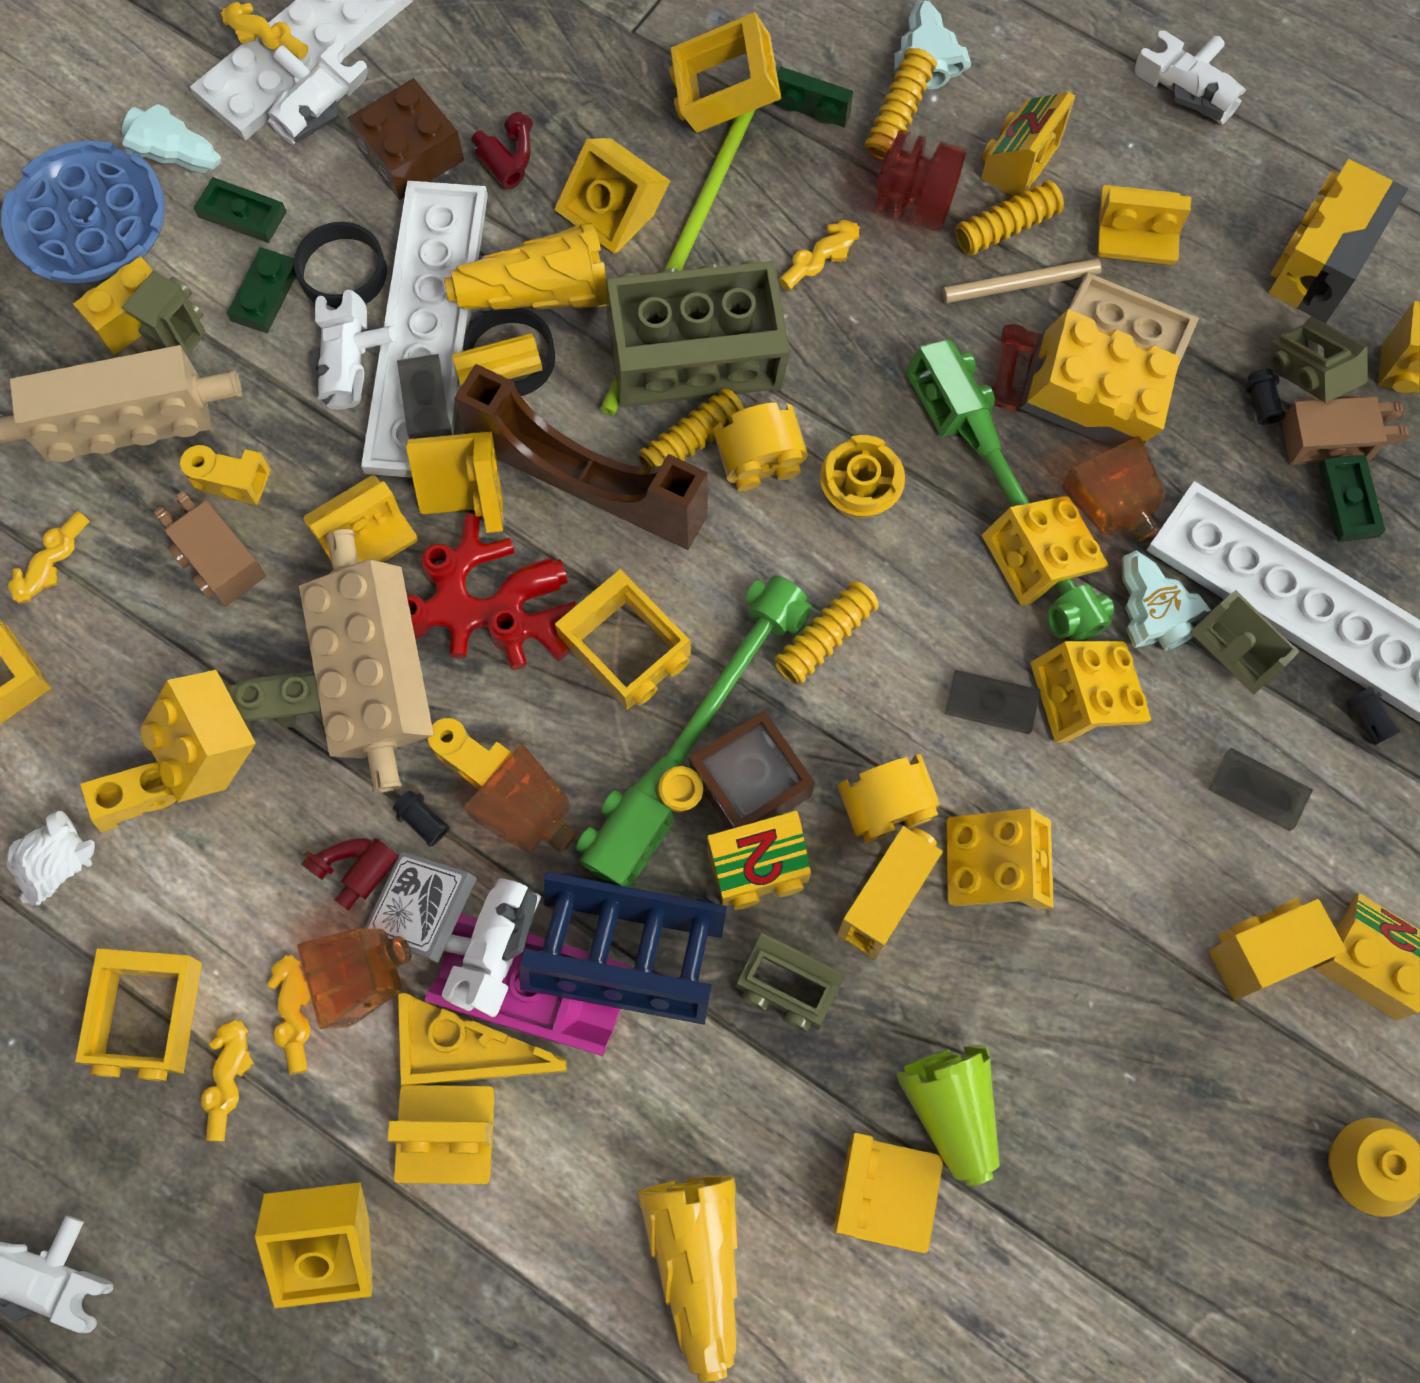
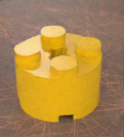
(761, 445)
(888, 797)

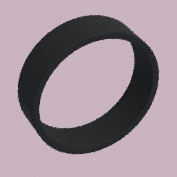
(336, 231)
(522, 316)

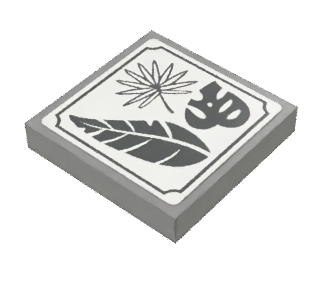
(422, 904)

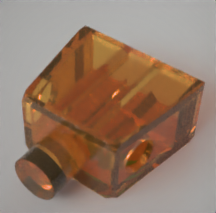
(1118, 490)
(523, 805)
(352, 974)

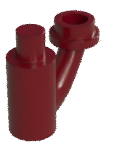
(506, 168)
(363, 876)

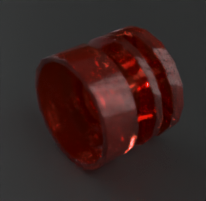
(919, 179)

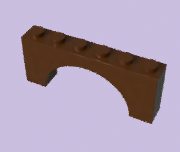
(659, 499)

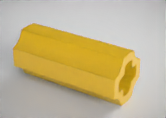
(507, 358)

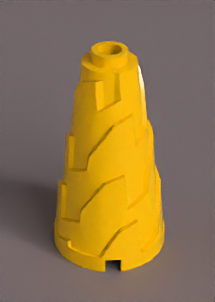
(539, 274)
(694, 1242)

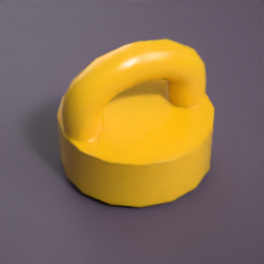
(680, 789)

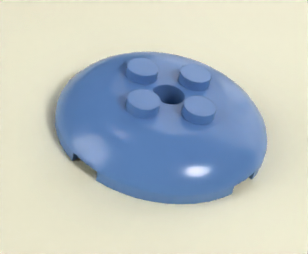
(76, 183)

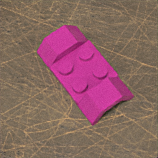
(540, 1015)

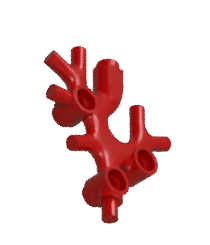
(462, 613)

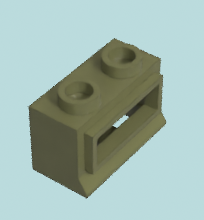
(156, 303)
(1325, 377)
(1244, 642)
(277, 698)
(796, 1012)

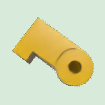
(225, 475)
(464, 754)
(126, 796)

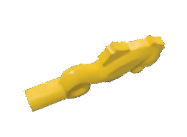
(253, 26)
(831, 247)
(40, 571)
(293, 995)
(233, 1060)

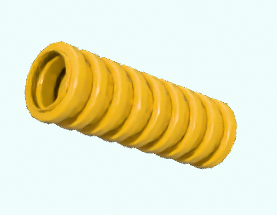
(901, 101)
(1009, 218)
(692, 431)
(826, 632)

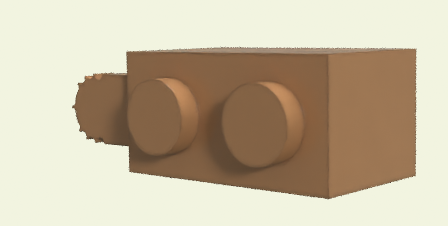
(1340, 428)
(212, 549)

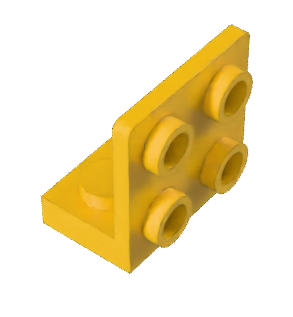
(458, 476)
(1041, 546)
(1089, 688)
(1000, 859)
(888, 1194)

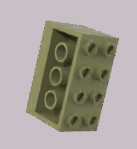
(696, 332)

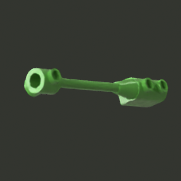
(960, 406)
(637, 817)

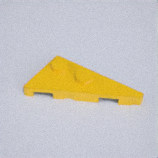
(450, 1048)

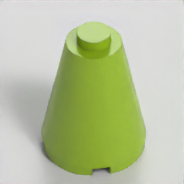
(957, 1109)

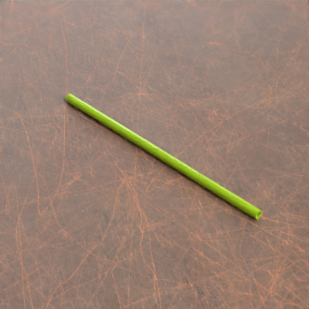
(695, 221)

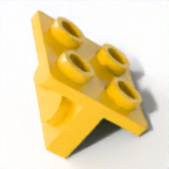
(1141, 224)
(371, 514)
(443, 1134)

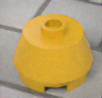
(862, 477)
(1376, 1167)

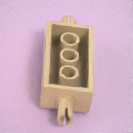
(113, 404)
(365, 660)

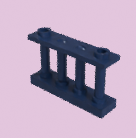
(616, 986)

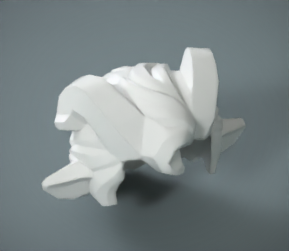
(47, 858)

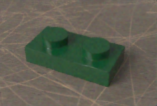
(814, 97)
(240, 209)
(263, 290)
(1351, 498)

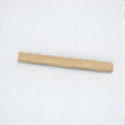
(1021, 280)

